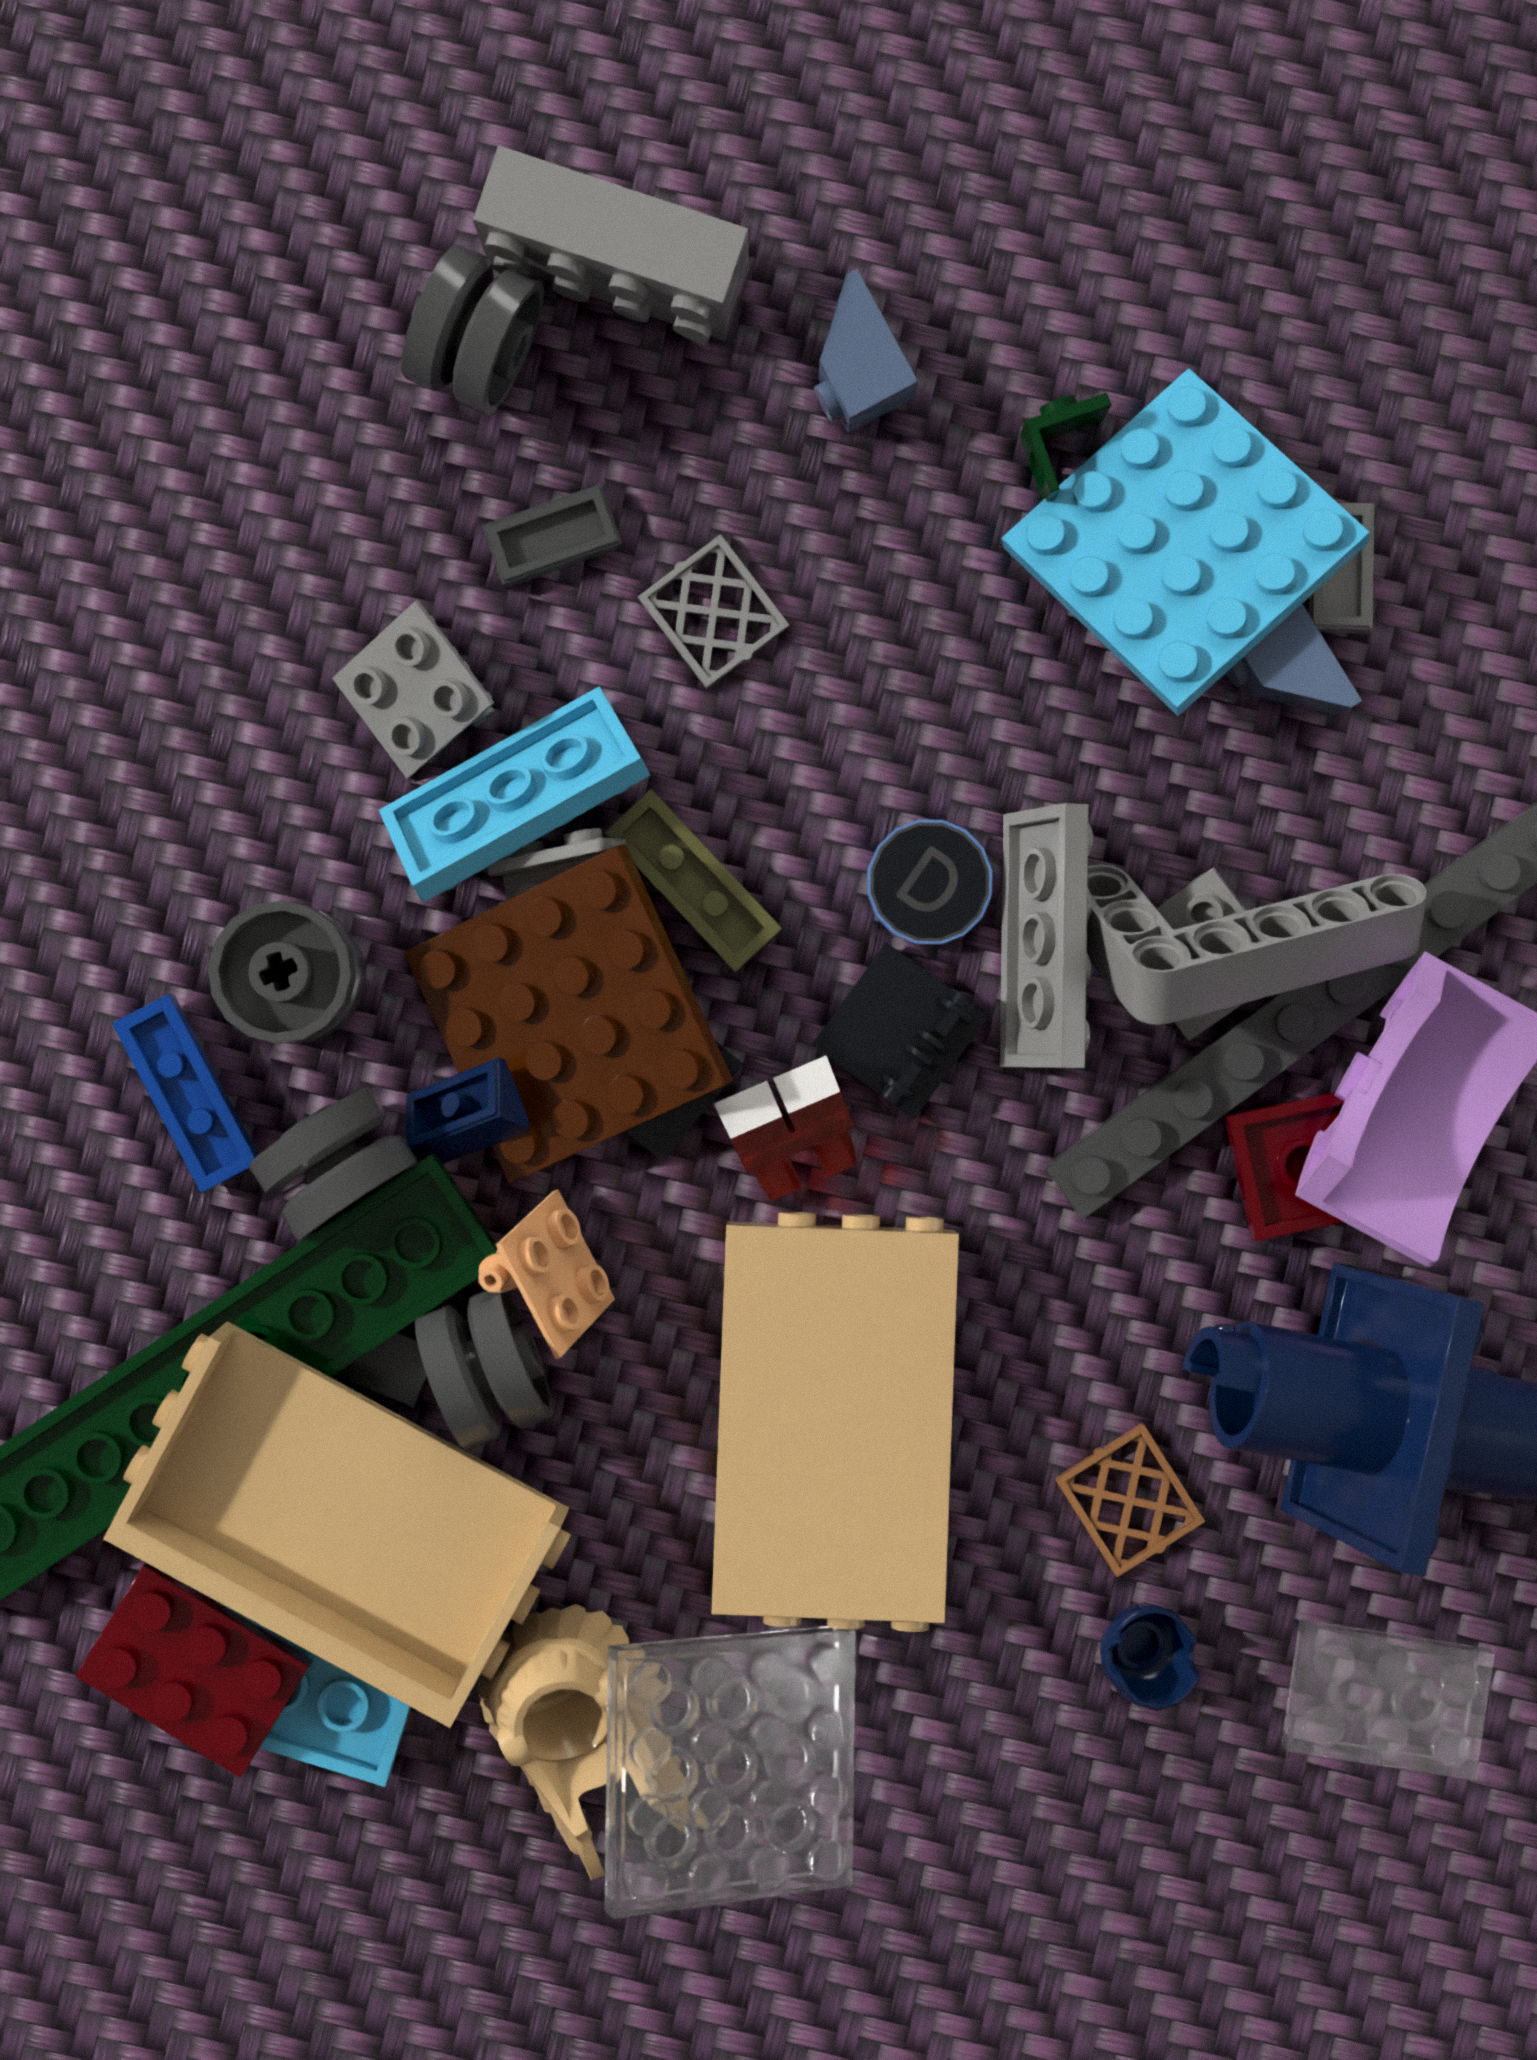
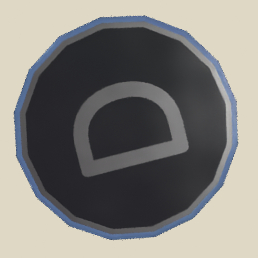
(929, 882)

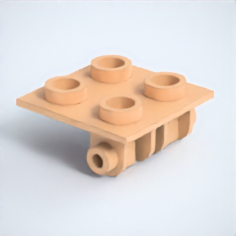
(553, 1272)

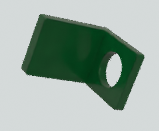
(1056, 419)

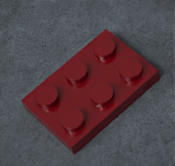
(1269, 1157)
(194, 1669)

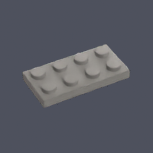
(1045, 937)

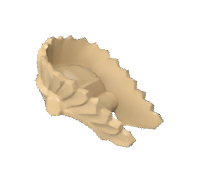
(552, 1712)

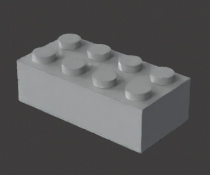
(612, 245)

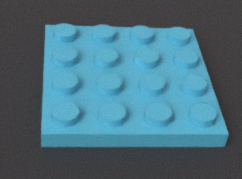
(1185, 541)

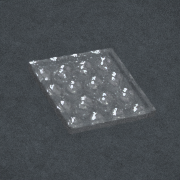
(729, 1769)

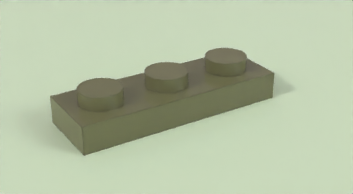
(694, 881)

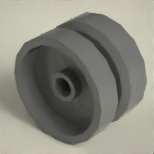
(472, 329)
(249, 967)
(329, 1157)
(483, 1368)

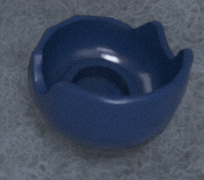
(1149, 1656)

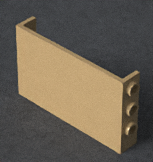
(835, 1421)
(336, 1523)

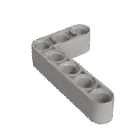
(1248, 954)

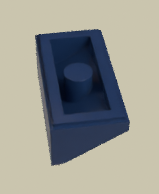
(465, 1113)

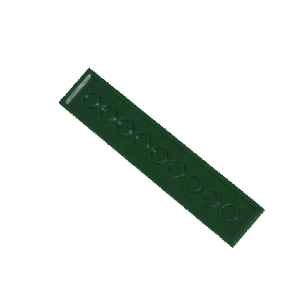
(315, 1302)

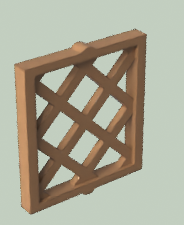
(1156, 1542)

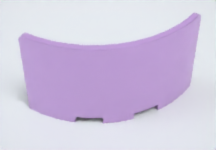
(1420, 1108)

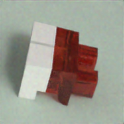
(817, 1118)

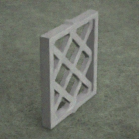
(683, 572)

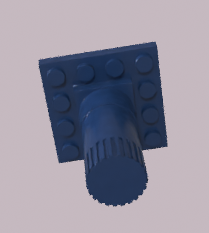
(1374, 1412)

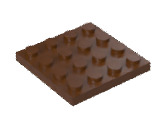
(578, 1003)

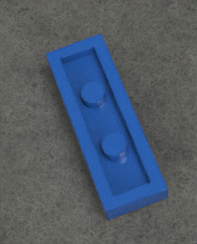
(186, 1092)

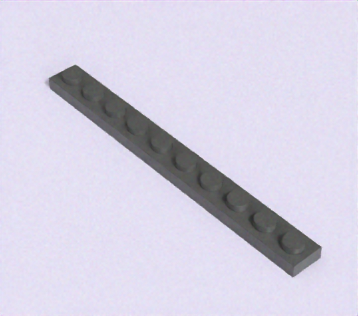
(1287, 1028)

